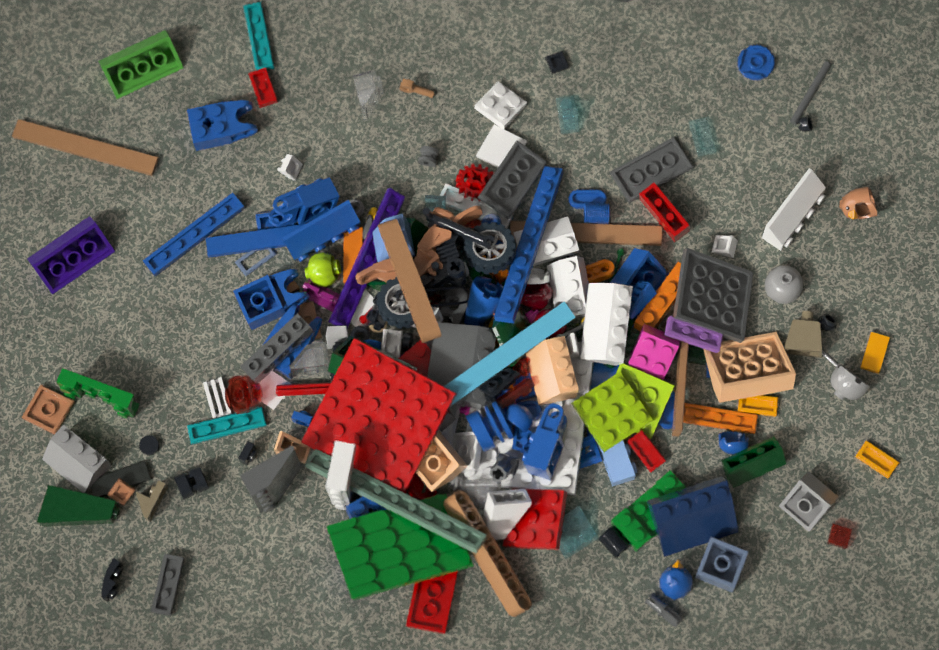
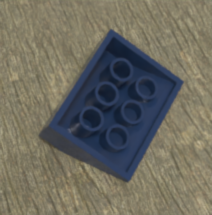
(693, 515)

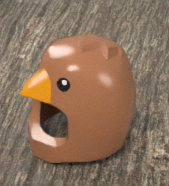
(859, 204)

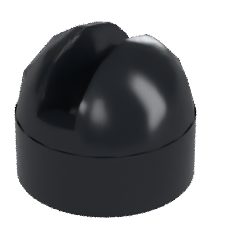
(806, 124)

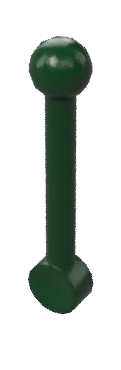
(620, 252)

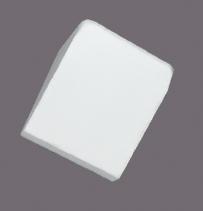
(725, 245)
(336, 334)
(572, 345)

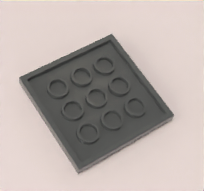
(713, 294)

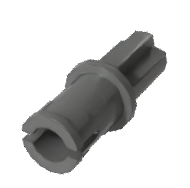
(663, 610)

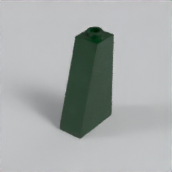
(70, 508)

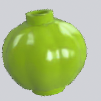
(322, 269)

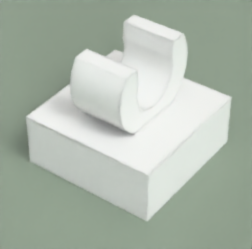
(290, 167)

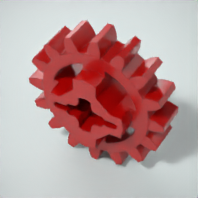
(476, 180)

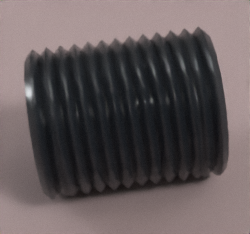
(614, 541)

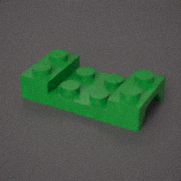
(75, 385)
(636, 520)

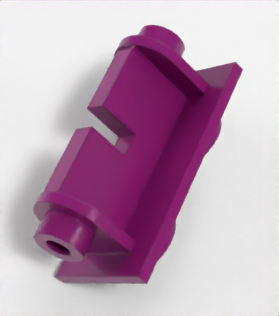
(321, 295)

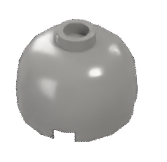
(784, 284)
(847, 384)

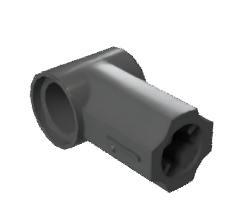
(504, 467)

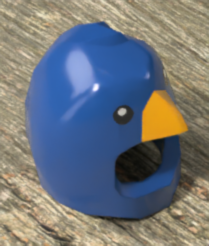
(676, 581)

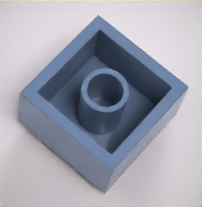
(721, 564)

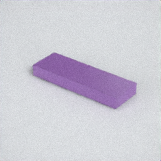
(693, 334)

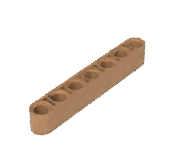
(409, 280)
(490, 556)

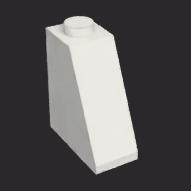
(504, 510)

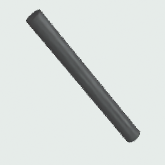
(811, 91)

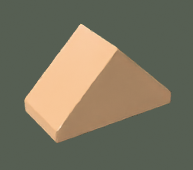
(285, 440)

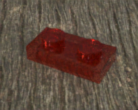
(522, 388)

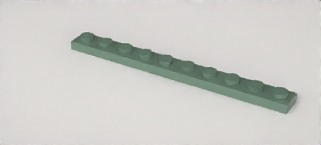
(403, 505)

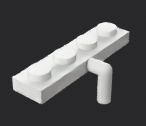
(459, 203)

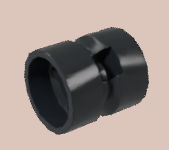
(185, 486)

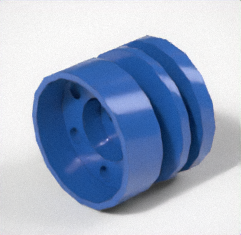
(490, 426)

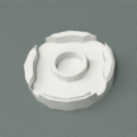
(538, 276)

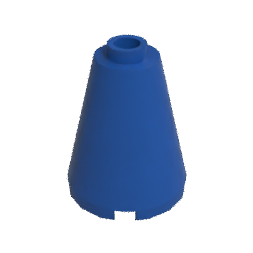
(482, 301)

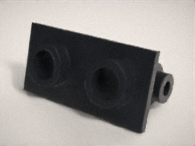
(374, 317)
(499, 382)

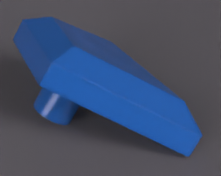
(521, 440)

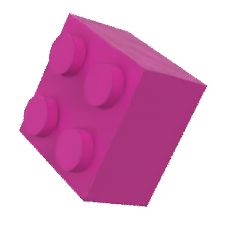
(653, 352)

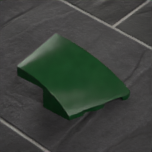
(505, 331)

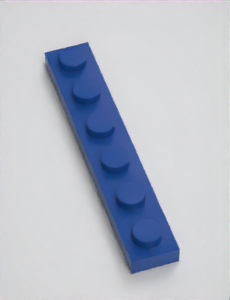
(193, 234)

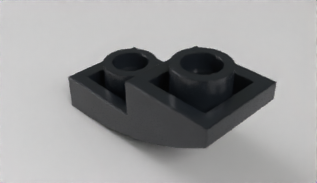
(109, 587)

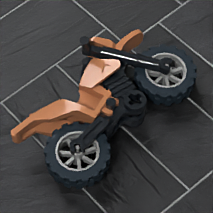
(439, 259)

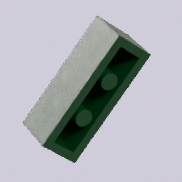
(753, 462)

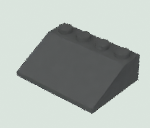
(456, 352)
(272, 478)

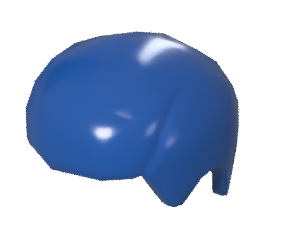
(519, 416)
(728, 446)

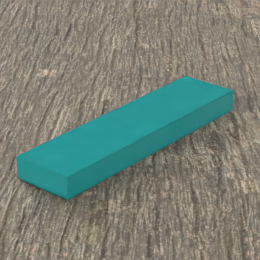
(258, 36)
(226, 426)

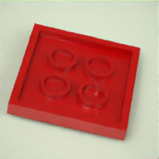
(541, 523)

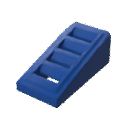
(640, 297)

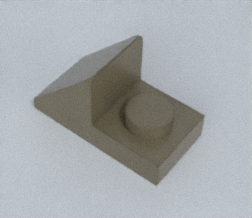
(150, 505)

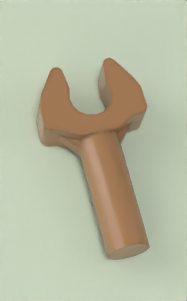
(409, 86)

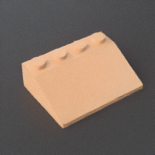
(750, 368)

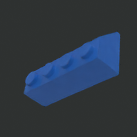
(322, 231)
(640, 266)

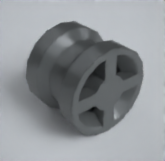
(428, 156)

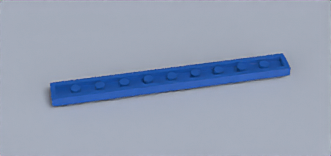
(528, 245)

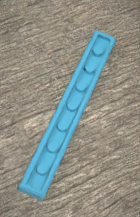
(510, 351)

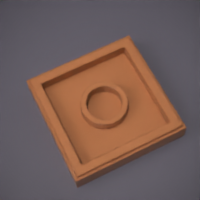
(48, 409)

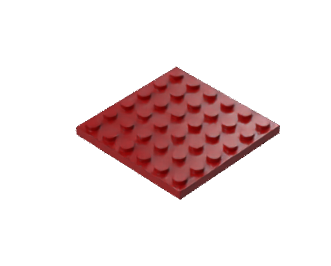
(381, 410)

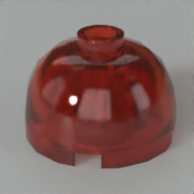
(243, 394)

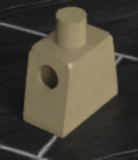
(804, 337)

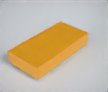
(874, 352)
(759, 405)
(877, 459)

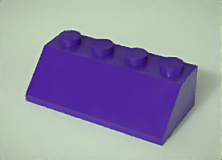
(71, 255)

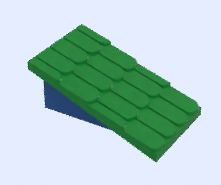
(392, 552)

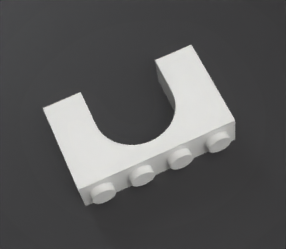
(340, 475)

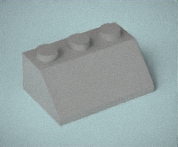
(75, 459)

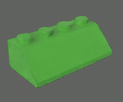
(141, 64)

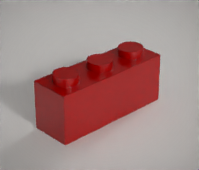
(664, 212)

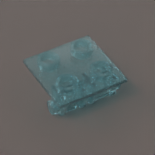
(576, 533)

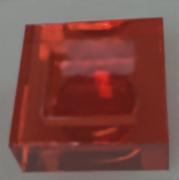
(839, 536)

